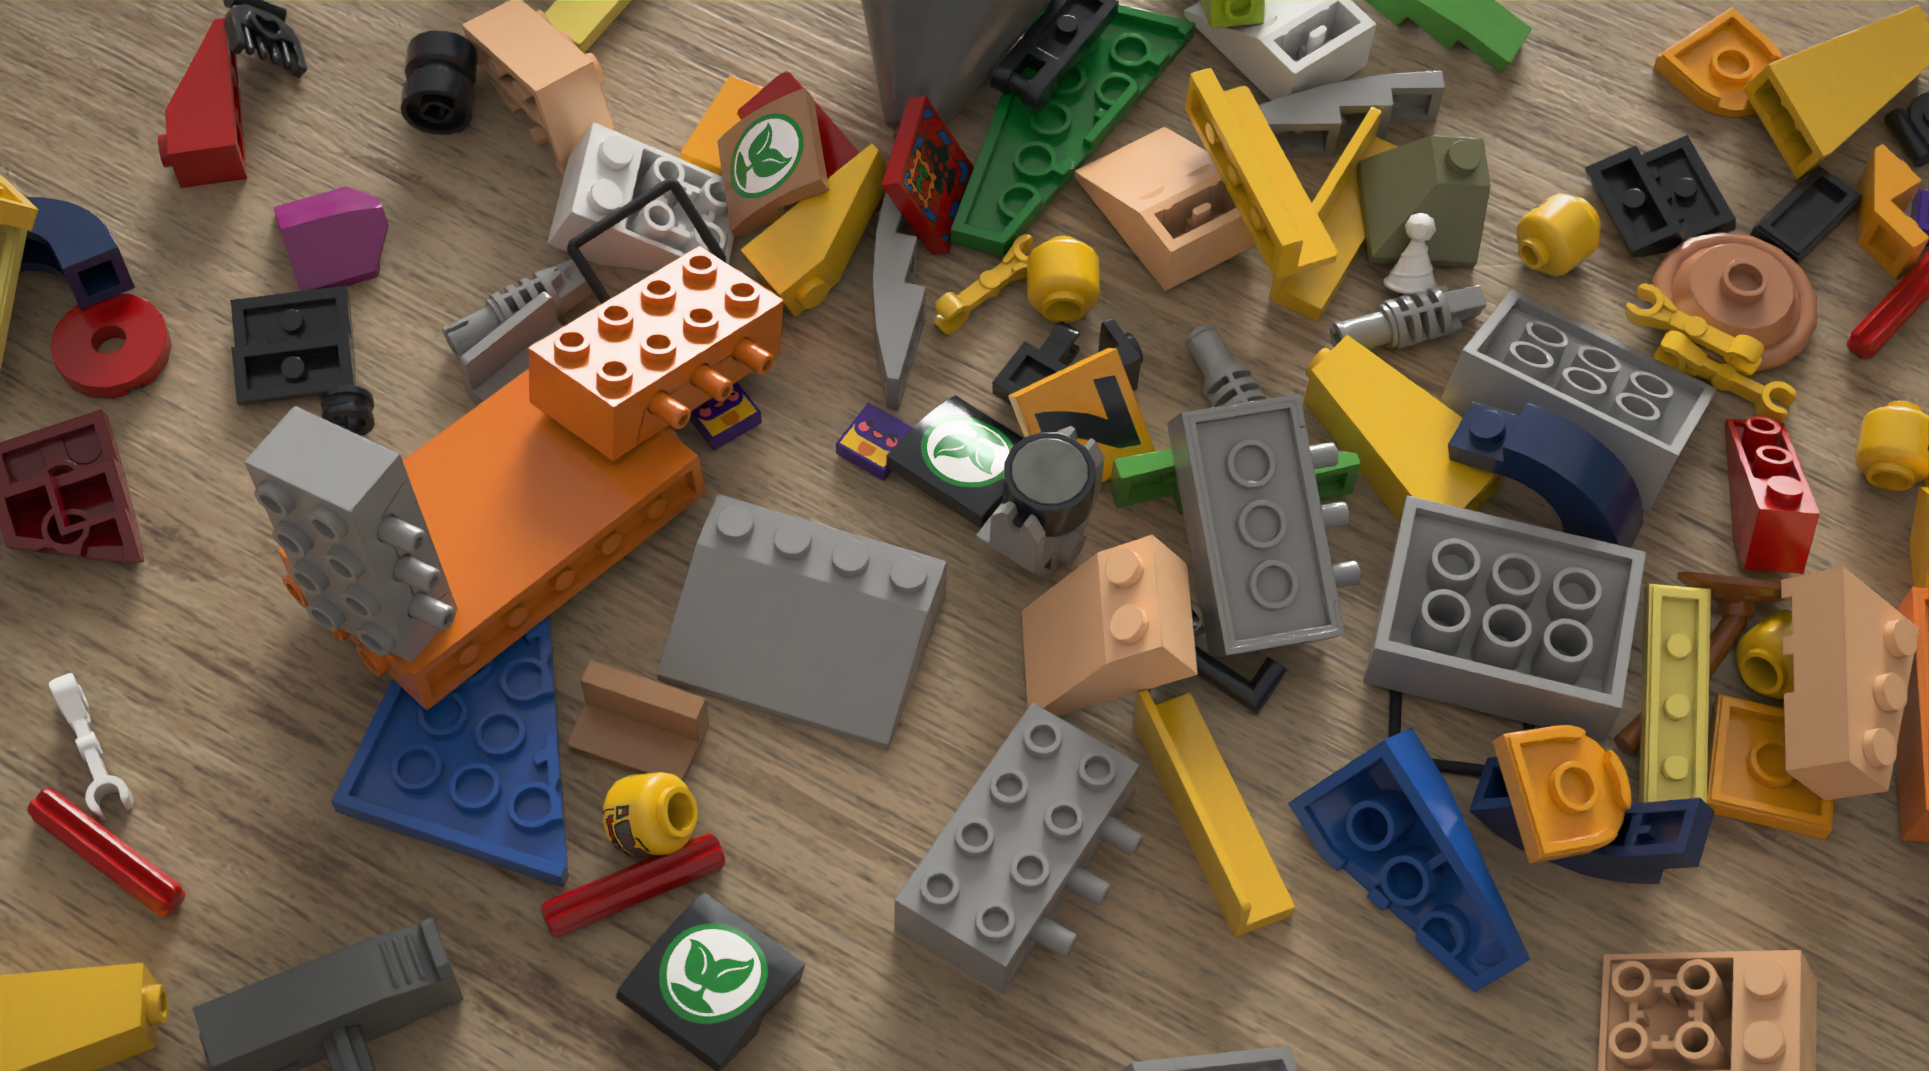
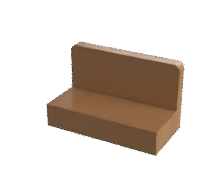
(638, 723)

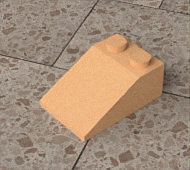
(1110, 629)

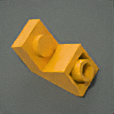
(1881, 224)

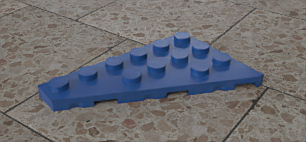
(473, 767)

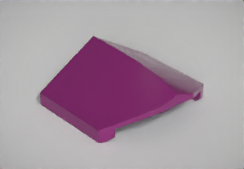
(334, 237)

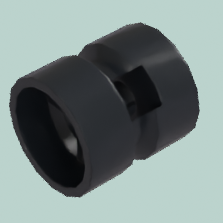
(439, 82)

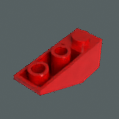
(1768, 497)

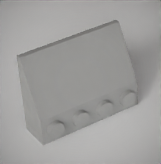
(1603, 386)
(1506, 618)
(803, 621)

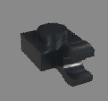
(1035, 364)

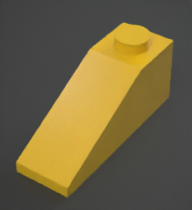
(815, 240)

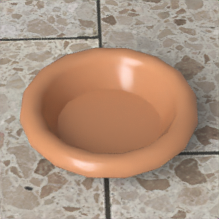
(1742, 290)

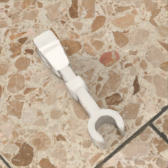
(75, 709)

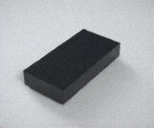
(1807, 214)

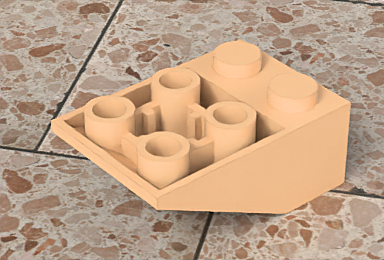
(1167, 205)
(1708, 1012)

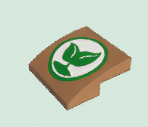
(772, 162)

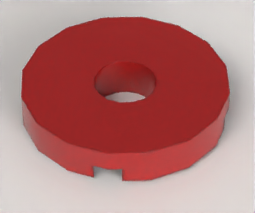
(110, 375)

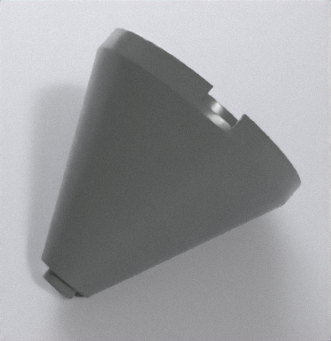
(940, 48)

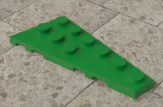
(1035, 154)

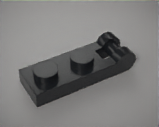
(1052, 48)

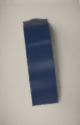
(77, 250)
(1559, 463)
(1649, 840)

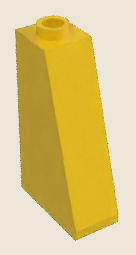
(1835, 87)
(1393, 430)
(79, 1017)

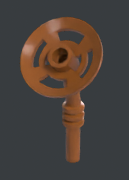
(1736, 602)

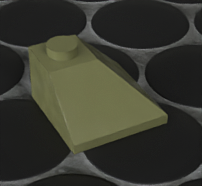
(1431, 177)

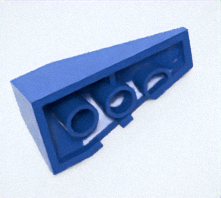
(1408, 845)

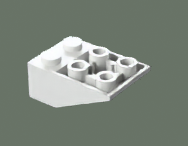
(1297, 45)
(615, 169)

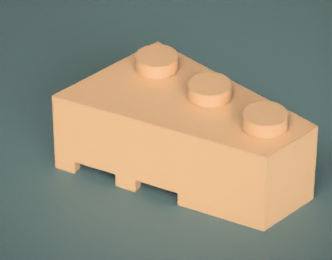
(541, 73)
(1848, 684)

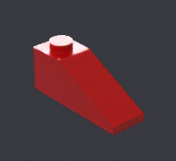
(206, 117)

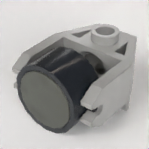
(1045, 501)

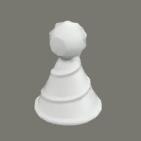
(1413, 269)

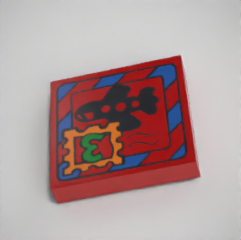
(927, 174)

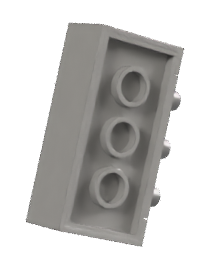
(1259, 525)
(352, 534)
(1020, 850)

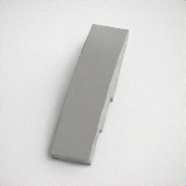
(1316, 118)
(897, 302)

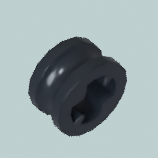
(349, 408)

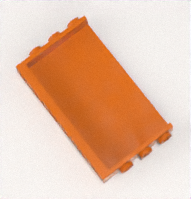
(523, 526)

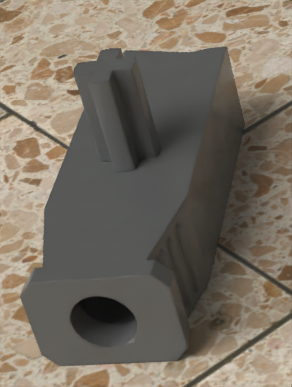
(330, 1005)

